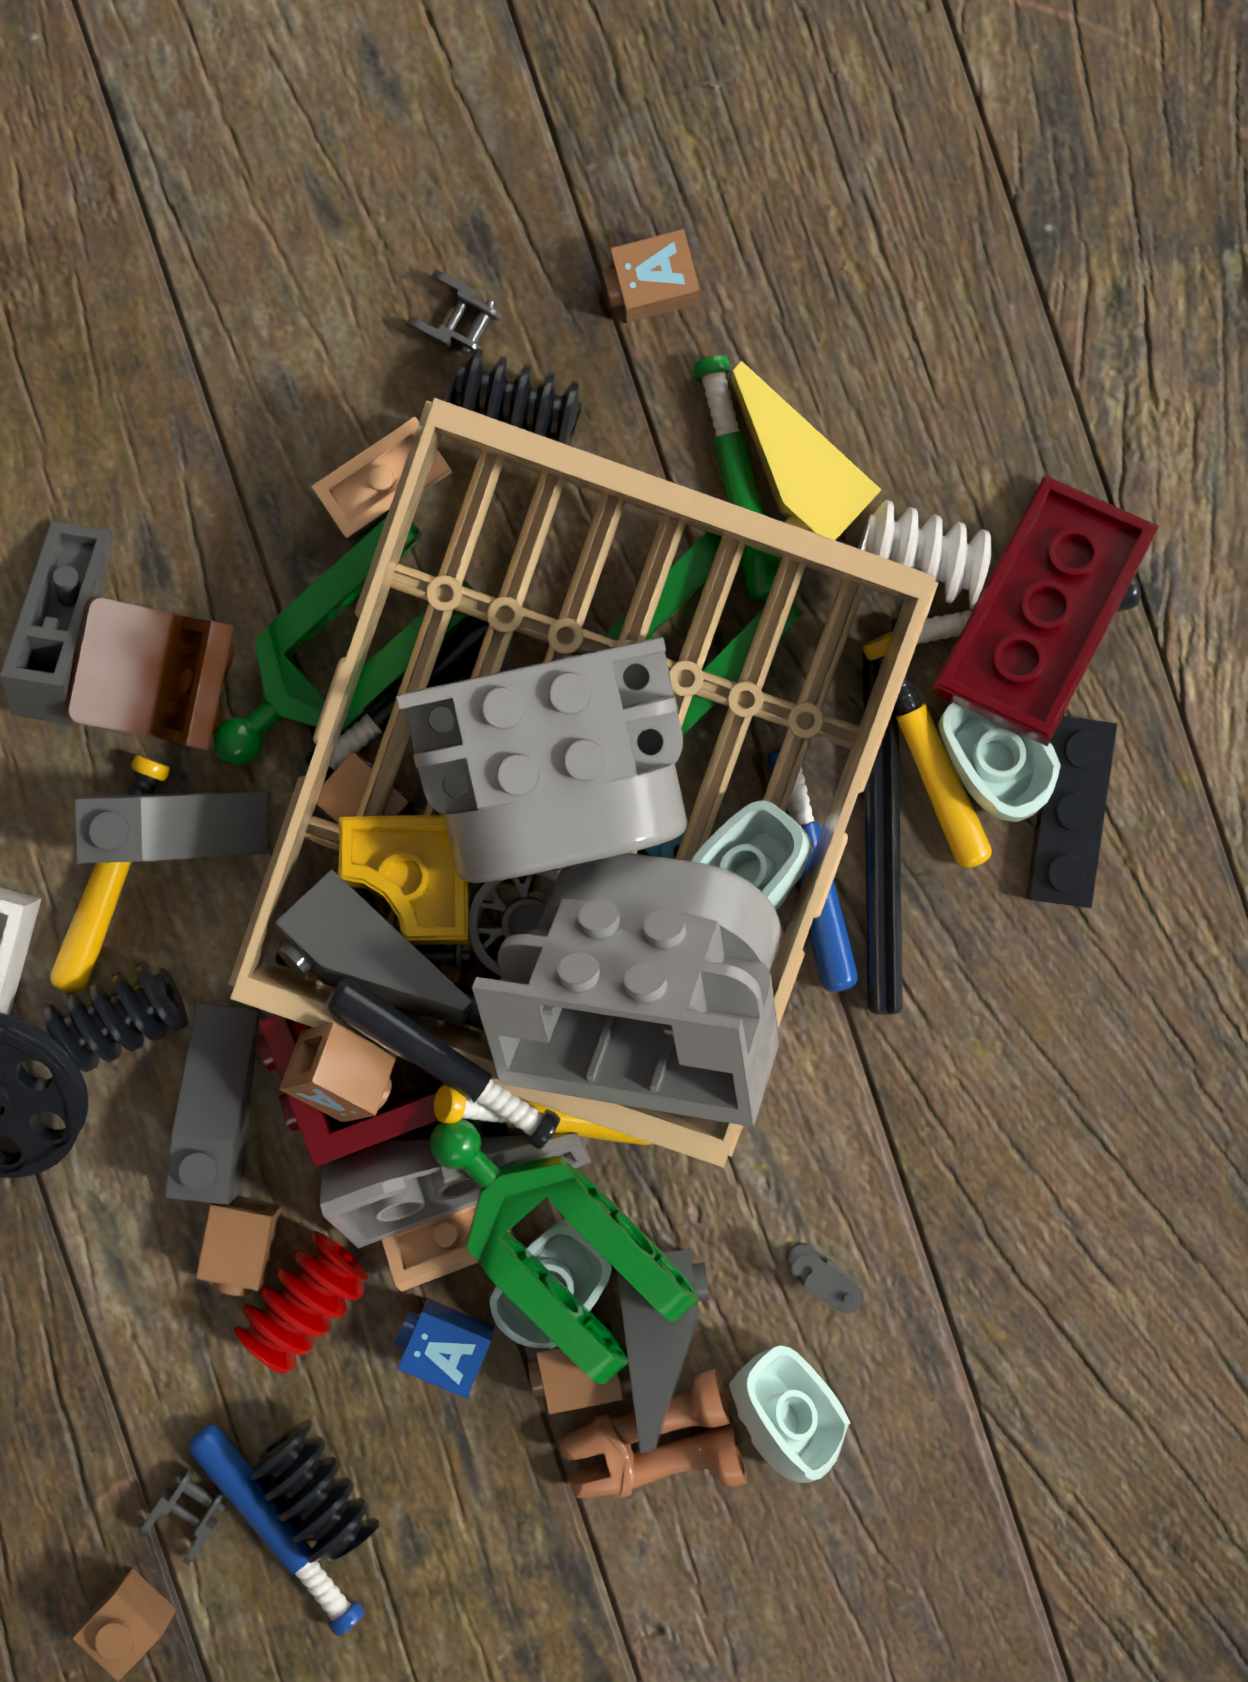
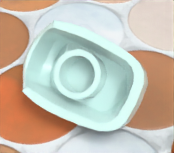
(997, 765)
(762, 848)
(572, 1263)
(790, 1414)

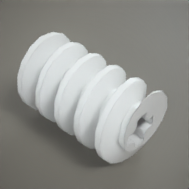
(929, 551)

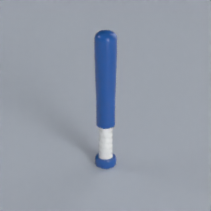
(828, 931)
(231, 1476)

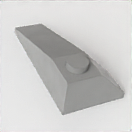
(403, 1186)

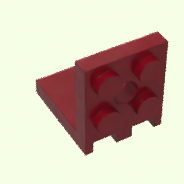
(324, 1135)

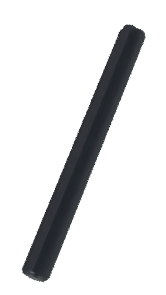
(883, 866)

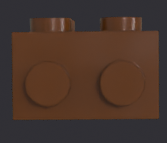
(149, 672)

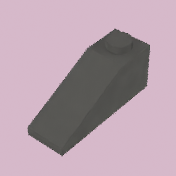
(45, 639)
(170, 826)
(344, 937)
(214, 1106)
(657, 1348)

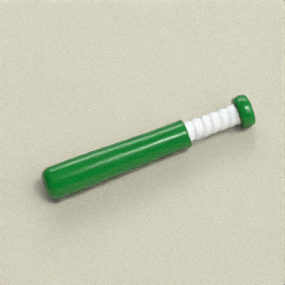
(736, 469)

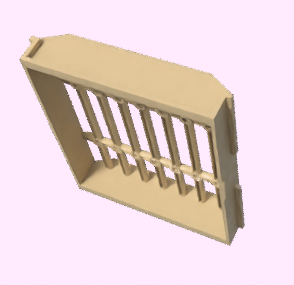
(305, 997)

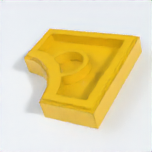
(410, 868)

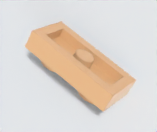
(365, 486)
(430, 1250)

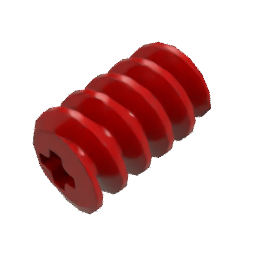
(303, 1305)

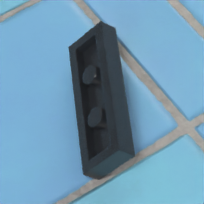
(1073, 818)

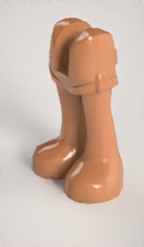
(712, 1449)

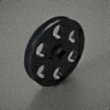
(26, 1095)

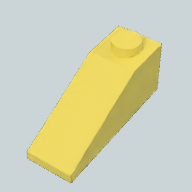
(805, 472)

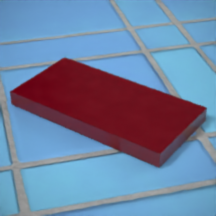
(1045, 610)

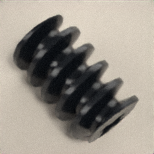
(515, 399)
(117, 1018)
(313, 1495)

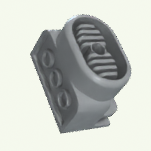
(552, 761)
(641, 990)

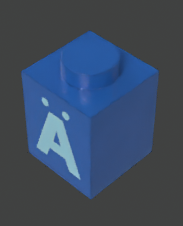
(443, 1346)

